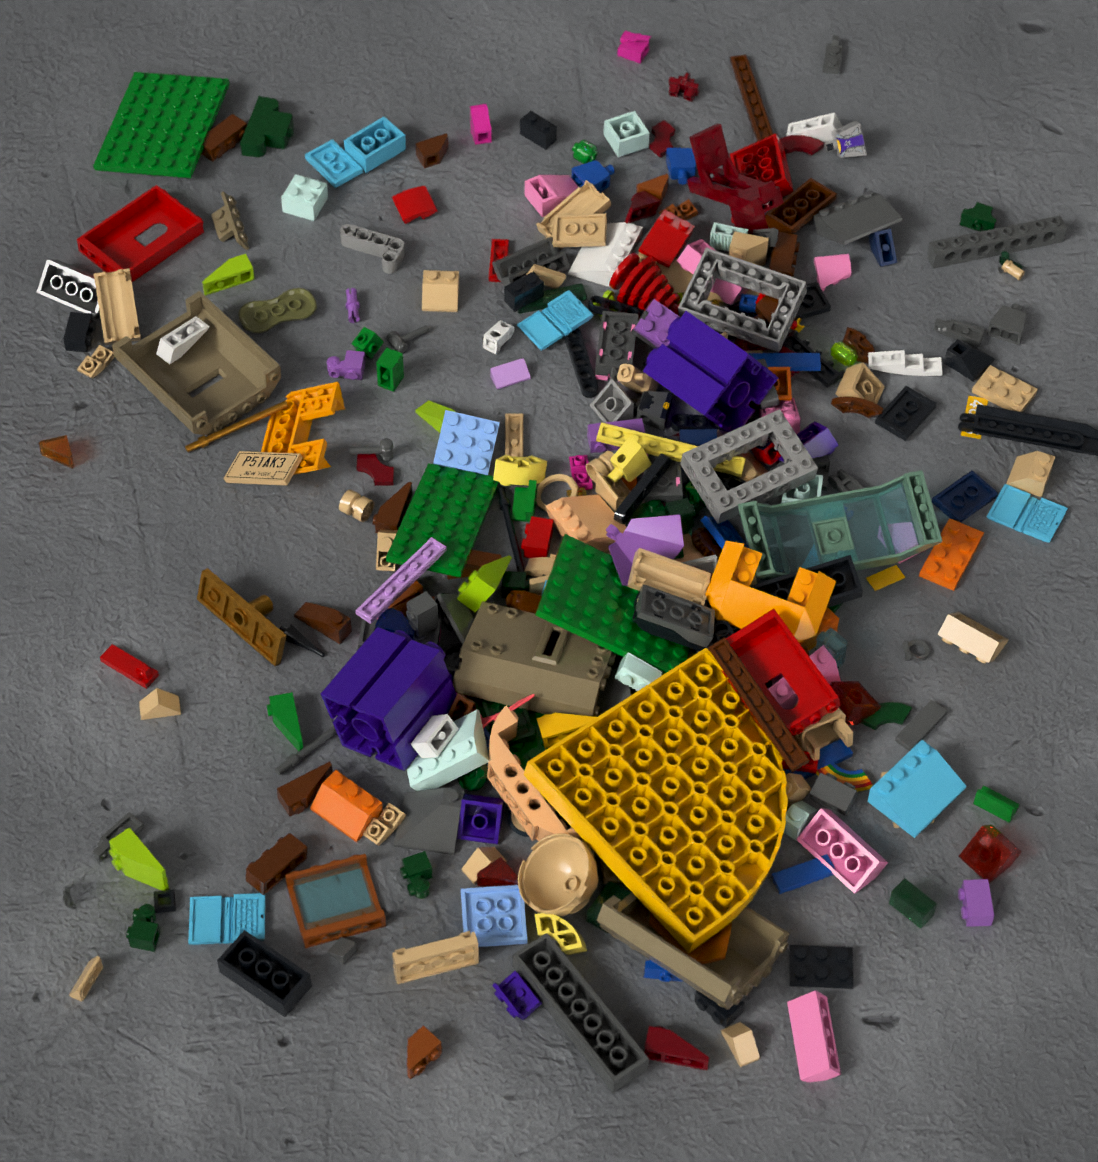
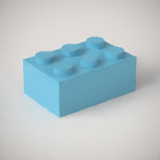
(375, 144)

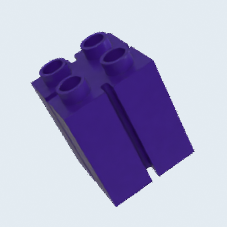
(709, 372)
(389, 695)

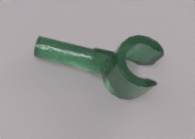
(1005, 256)

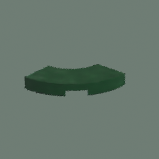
(889, 713)

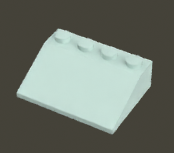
(461, 755)

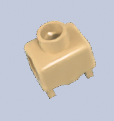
(821, 734)

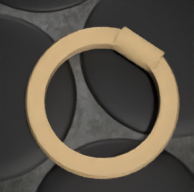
(557, 477)

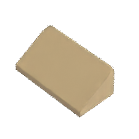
(86, 979)

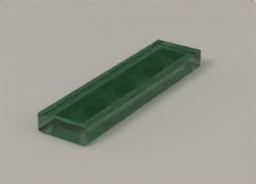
(549, 295)

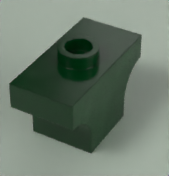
(978, 218)

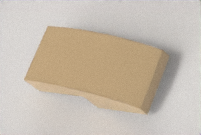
(97, 362)
(539, 566)
(385, 825)

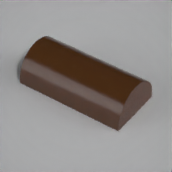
(800, 207)

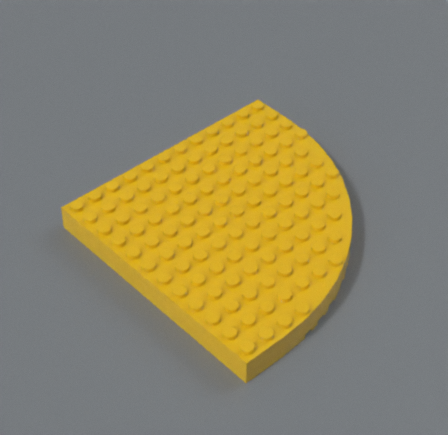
(675, 797)

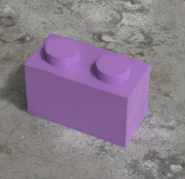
(977, 902)

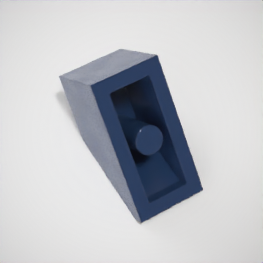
(883, 247)

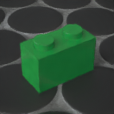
(390, 369)

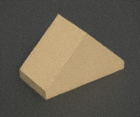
(159, 704)
(480, 859)
(741, 1043)

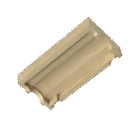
(581, 201)
(117, 306)
(668, 576)
(435, 957)

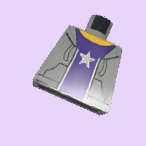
(847, 141)

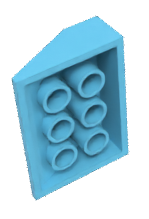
(916, 789)

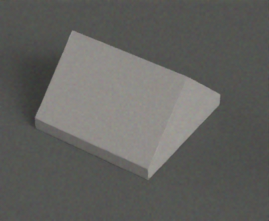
(613, 404)

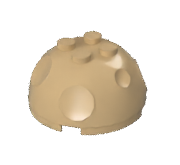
(558, 875)

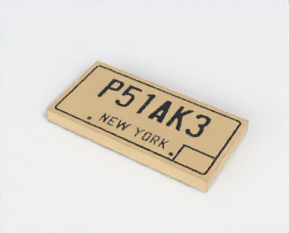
(263, 468)

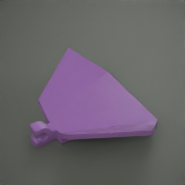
(654, 534)

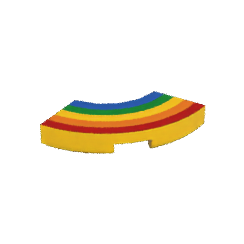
(856, 778)

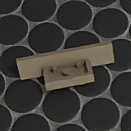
(228, 222)

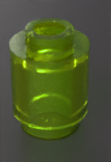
(843, 354)

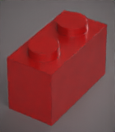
(538, 537)

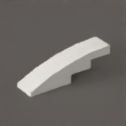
(899, 363)

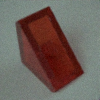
(497, 874)

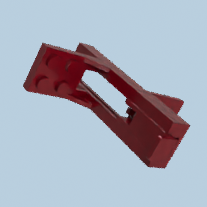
(749, 197)

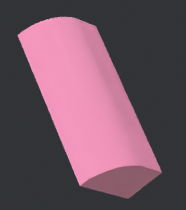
(813, 1037)

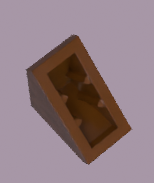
(461, 707)

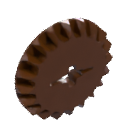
(705, 543)

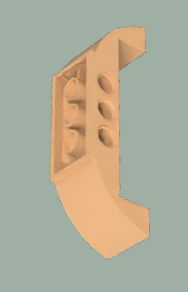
(515, 789)

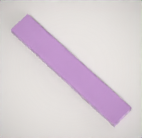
(401, 580)

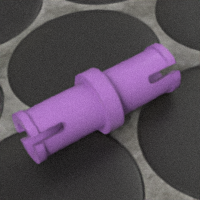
(352, 305)

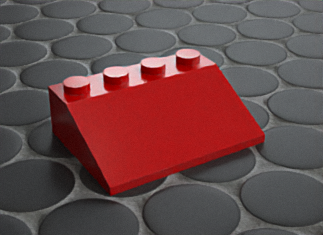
(765, 162)

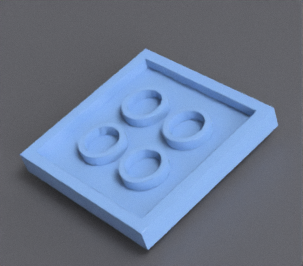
(466, 442)
(494, 915)

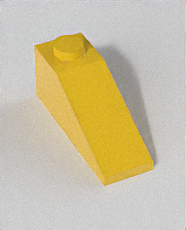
(560, 725)

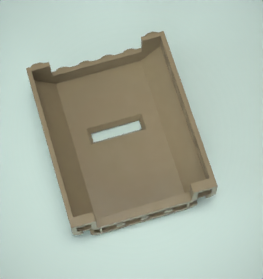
(223, 351)
(506, 663)
(749, 956)

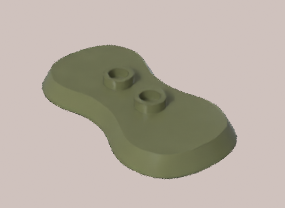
(289, 306)

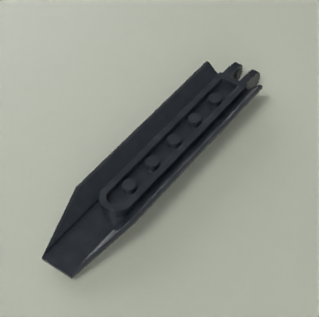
(1031, 429)

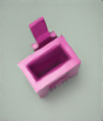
(633, 46)

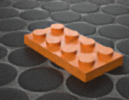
(951, 557)

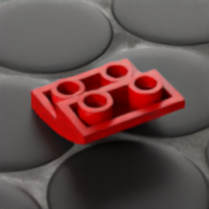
(414, 203)

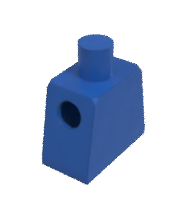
(681, 164)
(593, 173)

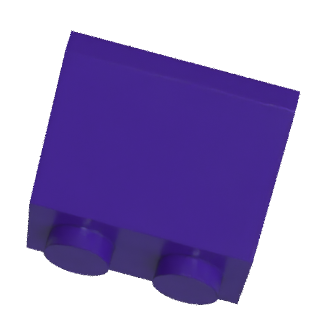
(480, 818)

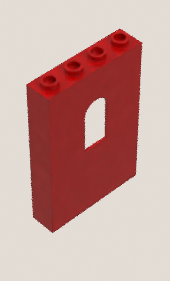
(113, 243)
(771, 650)

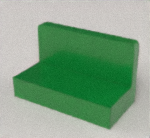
(524, 502)
(996, 803)

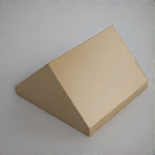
(611, 492)

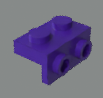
(517, 995)

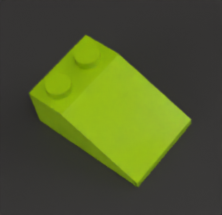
(482, 583)
(136, 860)

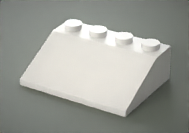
(600, 262)

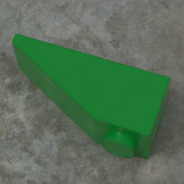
(285, 717)

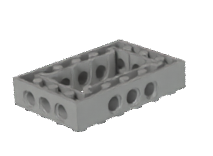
(751, 276)
(722, 504)

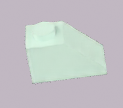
(798, 818)

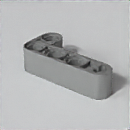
(374, 243)

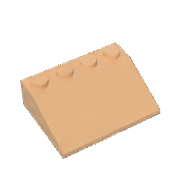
(584, 519)

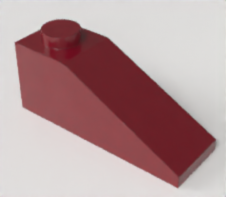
(642, 206)
(670, 1048)

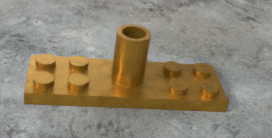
(242, 616)

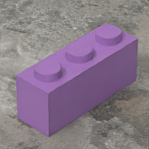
(592, 431)

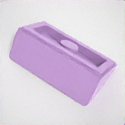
(509, 373)

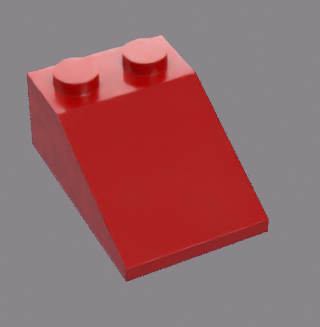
(666, 238)

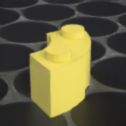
(519, 470)
(562, 932)

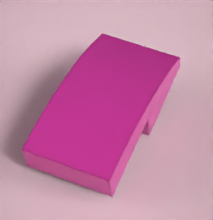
(579, 472)

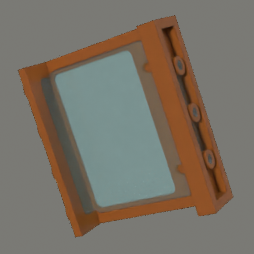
(334, 900)

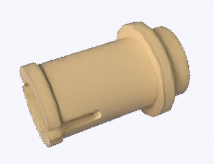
(1013, 270)

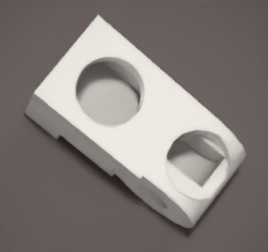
(497, 336)

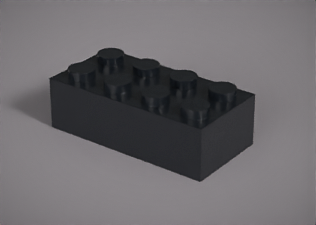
(264, 973)

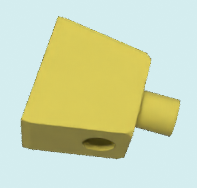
(629, 461)

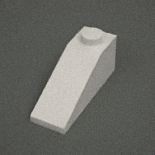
(817, 127)
(181, 340)

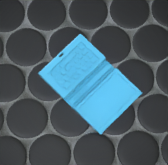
(556, 321)
(1026, 513)
(224, 919)

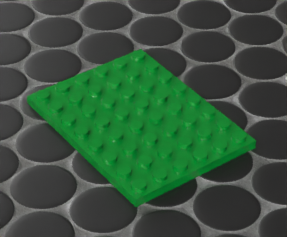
(162, 125)
(592, 603)

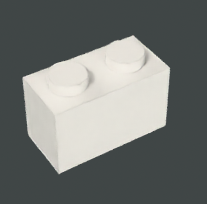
(434, 736)

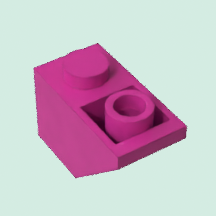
(480, 124)

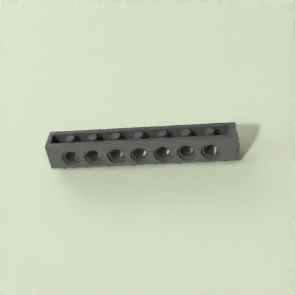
(995, 241)

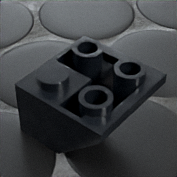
(967, 359)

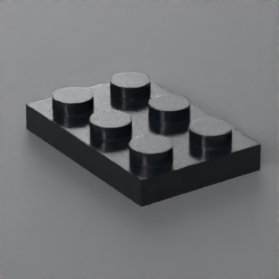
(905, 413)
(821, 966)

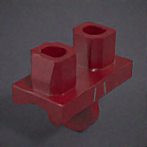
(683, 84)

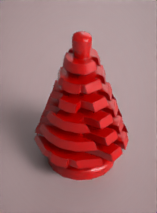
(643, 283)

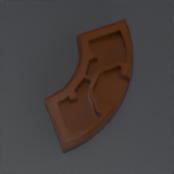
(859, 344)
(857, 405)

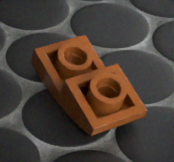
(685, 210)

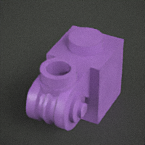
(350, 368)

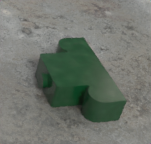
(266, 128)

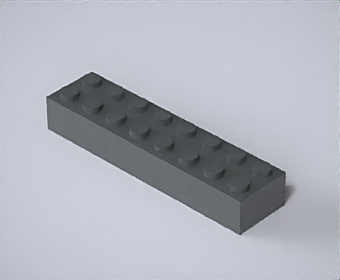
(580, 1013)

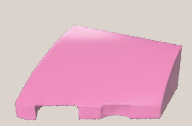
(832, 269)

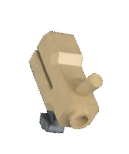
(633, 378)

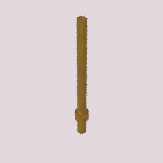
(203, 441)

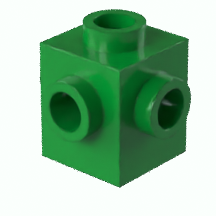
(367, 342)

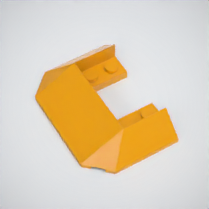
(291, 427)
(740, 604)

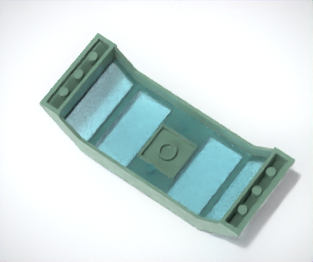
(869, 523)

